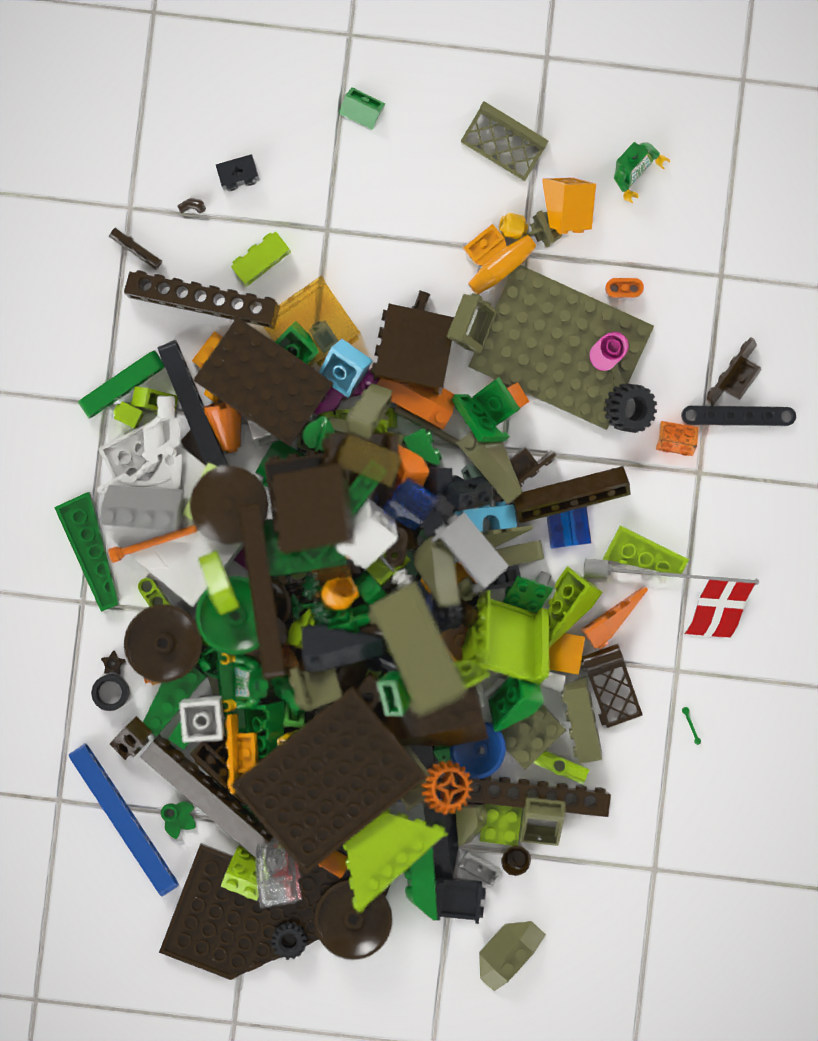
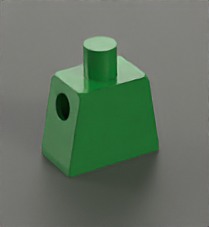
(394, 693)

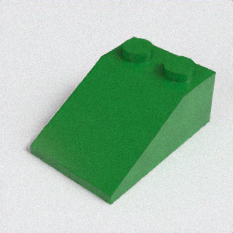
(514, 702)

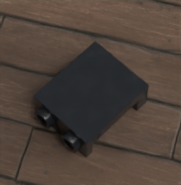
(459, 898)

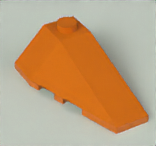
(421, 401)

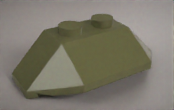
(508, 952)

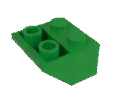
(421, 444)

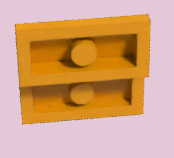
(566, 654)

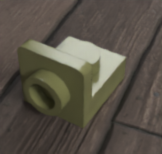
(323, 335)

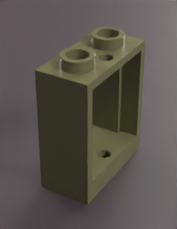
(481, 326)
(542, 810)

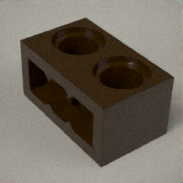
(131, 738)

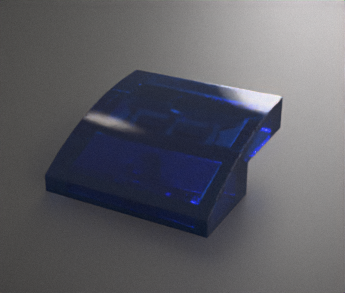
(410, 504)
(569, 528)

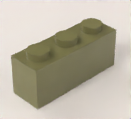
(369, 410)

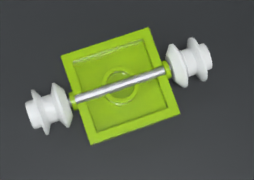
(384, 572)

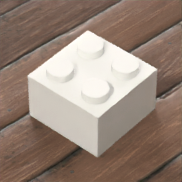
(202, 719)

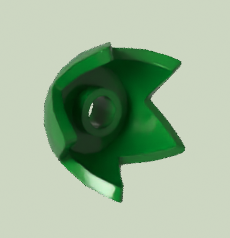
(207, 662)

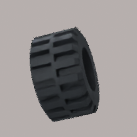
(643, 411)

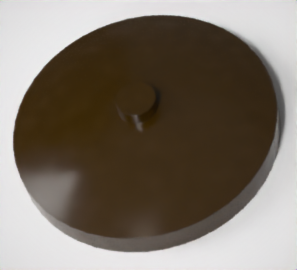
(217, 499)
(162, 643)
(349, 932)

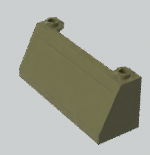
(417, 650)

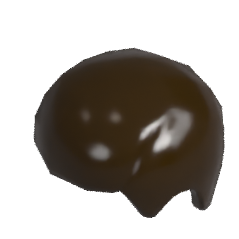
(516, 860)

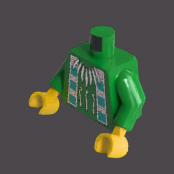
(633, 164)
(248, 682)

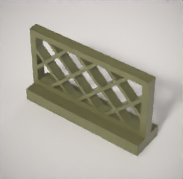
(511, 125)

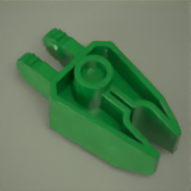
(348, 619)

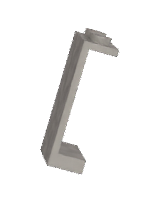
(471, 550)

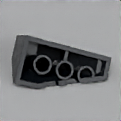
(333, 648)
(446, 848)

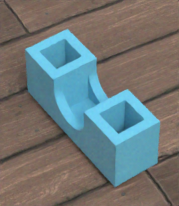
(500, 516)

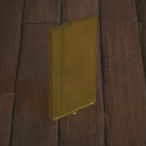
(370, 460)

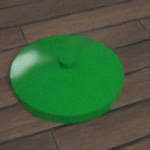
(234, 630)

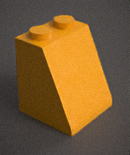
(569, 204)

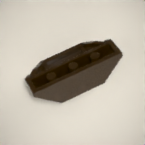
(212, 758)

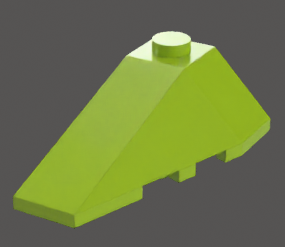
(570, 602)

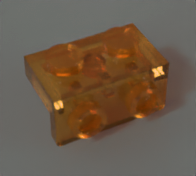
(677, 438)

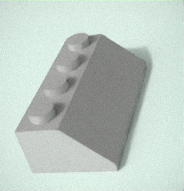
(142, 507)

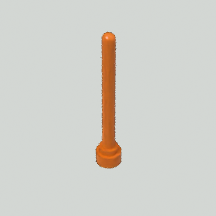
(117, 553)

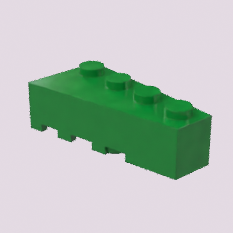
(168, 698)
(268, 723)

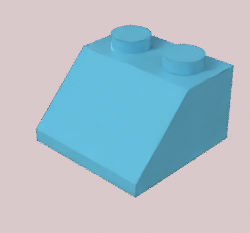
(345, 367)

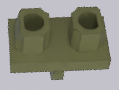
(541, 230)

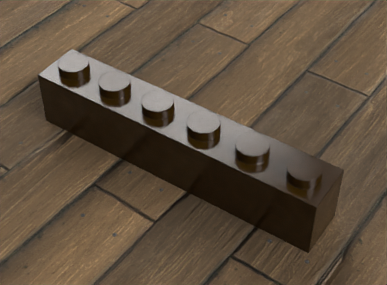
(572, 494)

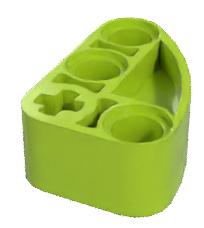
(218, 582)

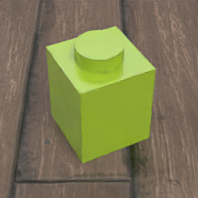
(128, 414)

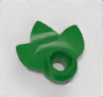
(180, 820)

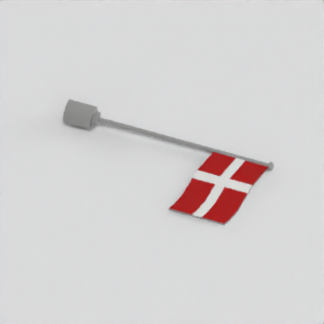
(717, 607)

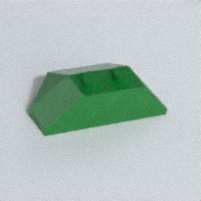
(421, 885)

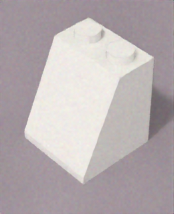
(372, 533)

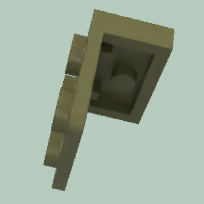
(315, 688)

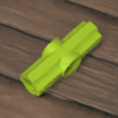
(571, 771)

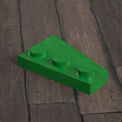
(481, 426)

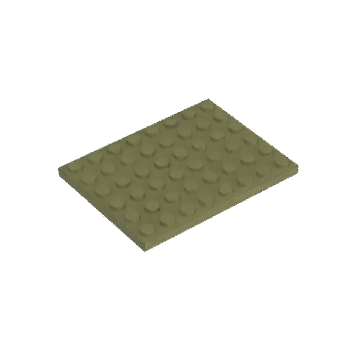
(546, 341)

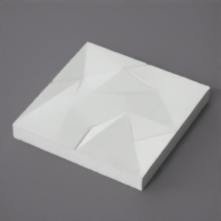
(177, 560)

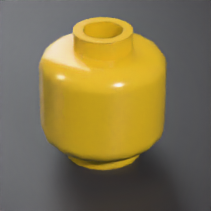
(513, 226)

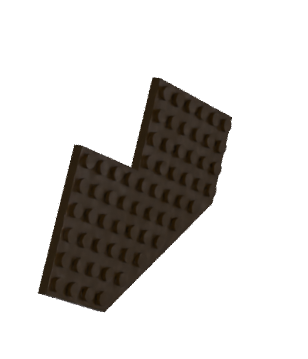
(232, 932)

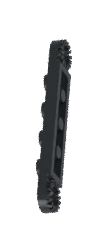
(738, 415)

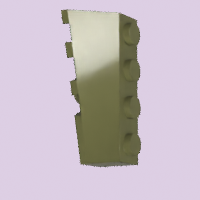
(582, 721)

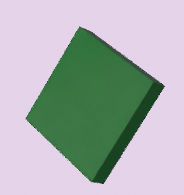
(496, 401)

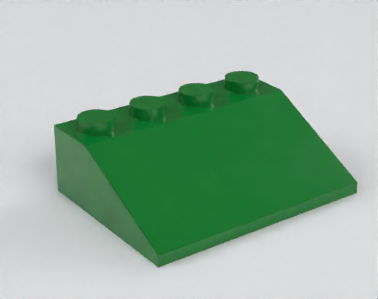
(295, 563)

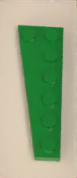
(86, 540)

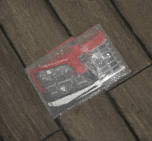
(276, 876)

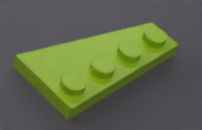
(639, 551)

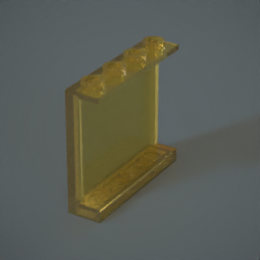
(312, 305)

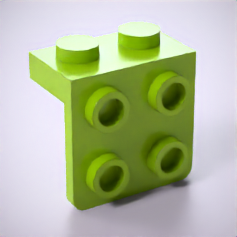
(242, 874)

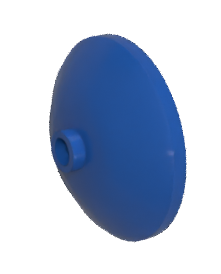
(478, 764)

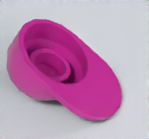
(609, 351)

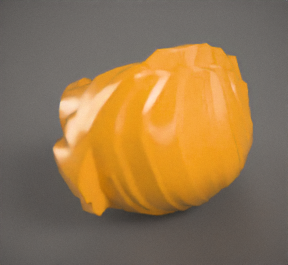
(339, 593)

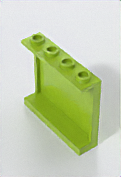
(513, 640)

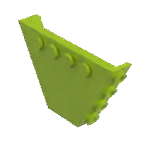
(384, 852)

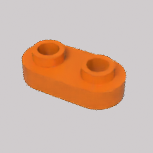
(623, 286)

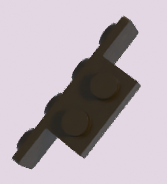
(737, 376)
(526, 466)

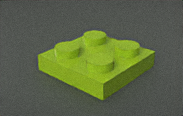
(501, 825)

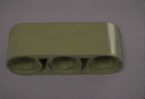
(522, 553)

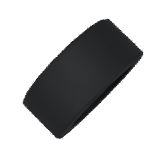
(96, 697)

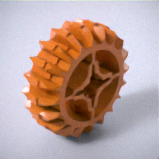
(447, 779)

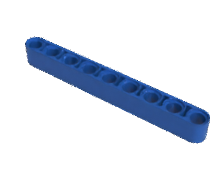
(123, 820)

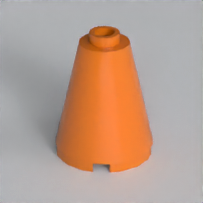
(225, 425)

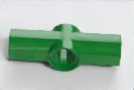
(285, 691)

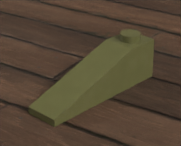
(437, 569)

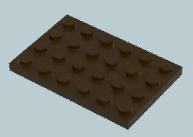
(263, 381)

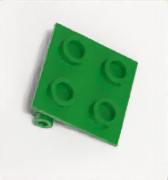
(527, 594)

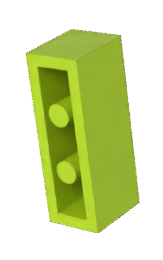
(260, 258)

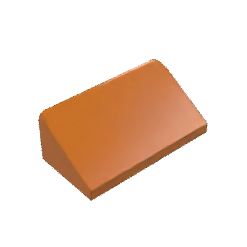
(335, 863)

